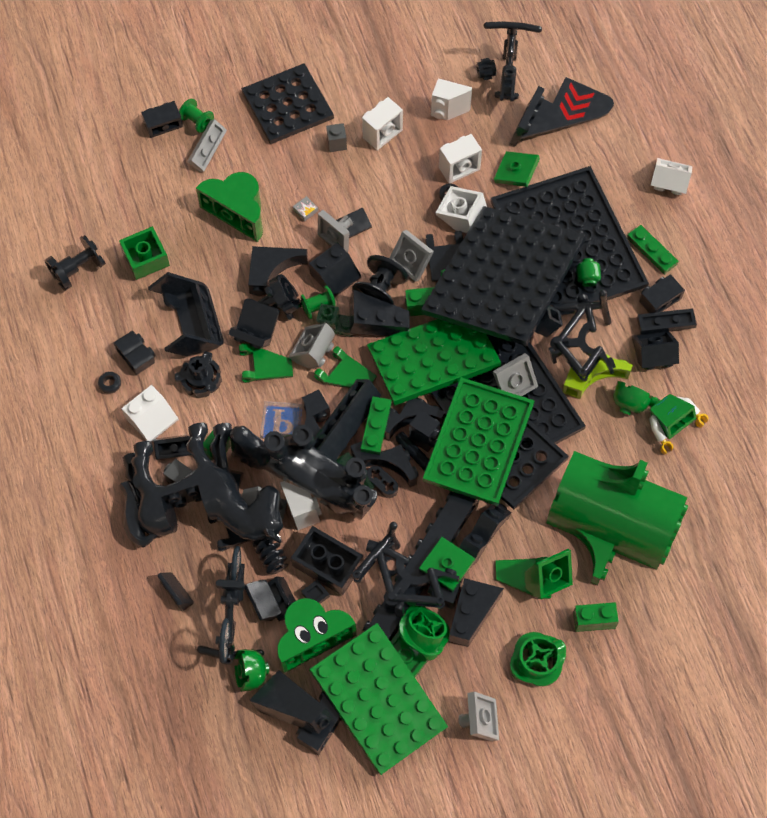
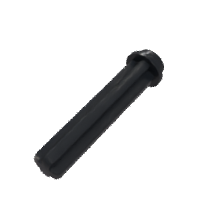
(413, 450)

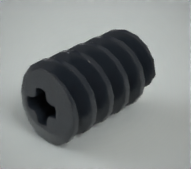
(270, 556)

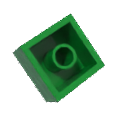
(144, 252)

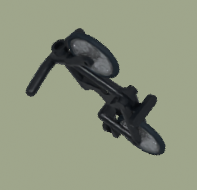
(232, 594)

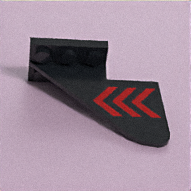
(572, 106)

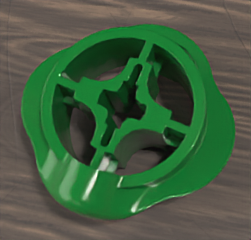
(424, 631)
(523, 670)

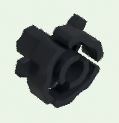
(281, 295)
(199, 374)

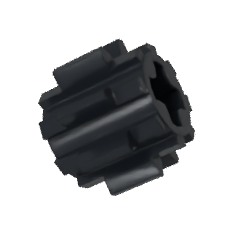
(486, 68)

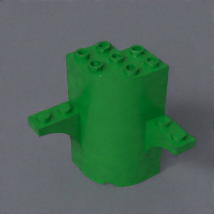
(616, 512)

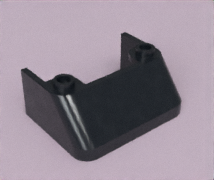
(195, 314)

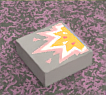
(305, 208)

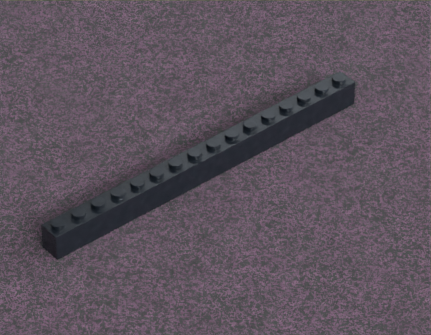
(447, 525)

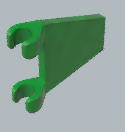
(266, 364)
(346, 371)
(513, 573)

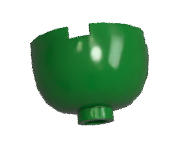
(631, 398)
(251, 669)

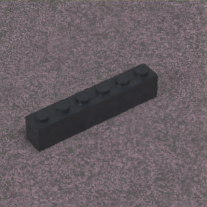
(346, 418)

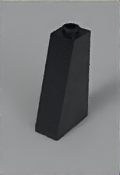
(291, 704)

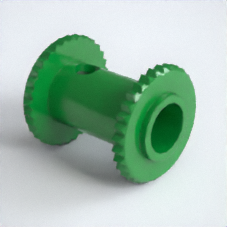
(190, 111)
(313, 303)

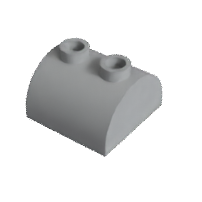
(313, 345)

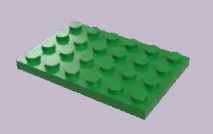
(431, 358)
(478, 441)
(378, 698)

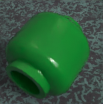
(588, 272)

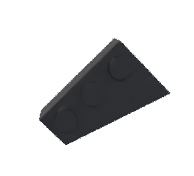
(376, 316)
(472, 610)

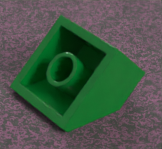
(550, 575)

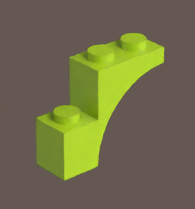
(575, 387)

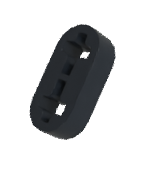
(385, 478)

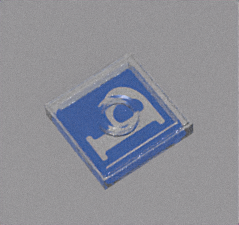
(280, 417)

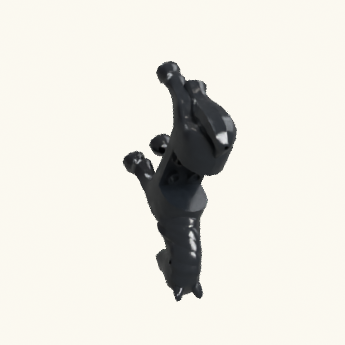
(297, 460)
(151, 506)

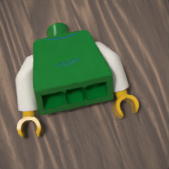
(672, 416)

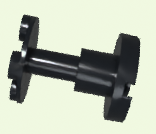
(69, 266)

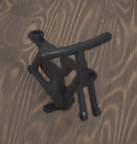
(508, 76)
(562, 342)
(395, 595)

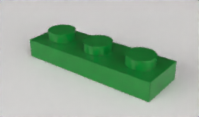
(652, 249)
(376, 425)

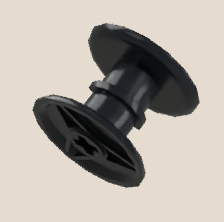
(385, 273)

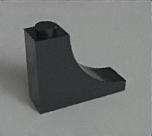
(270, 262)

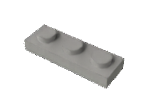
(207, 145)

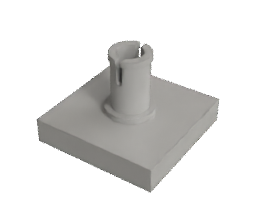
(334, 231)
(411, 255)
(516, 376)
(481, 717)

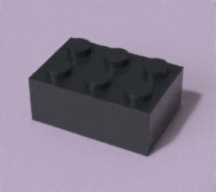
(327, 560)

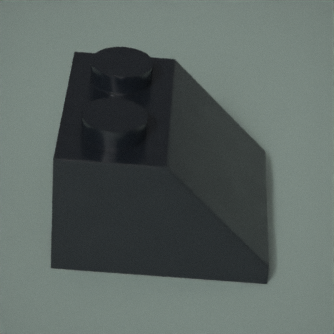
(334, 269)
(656, 349)

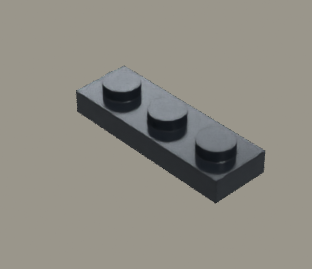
(666, 321)

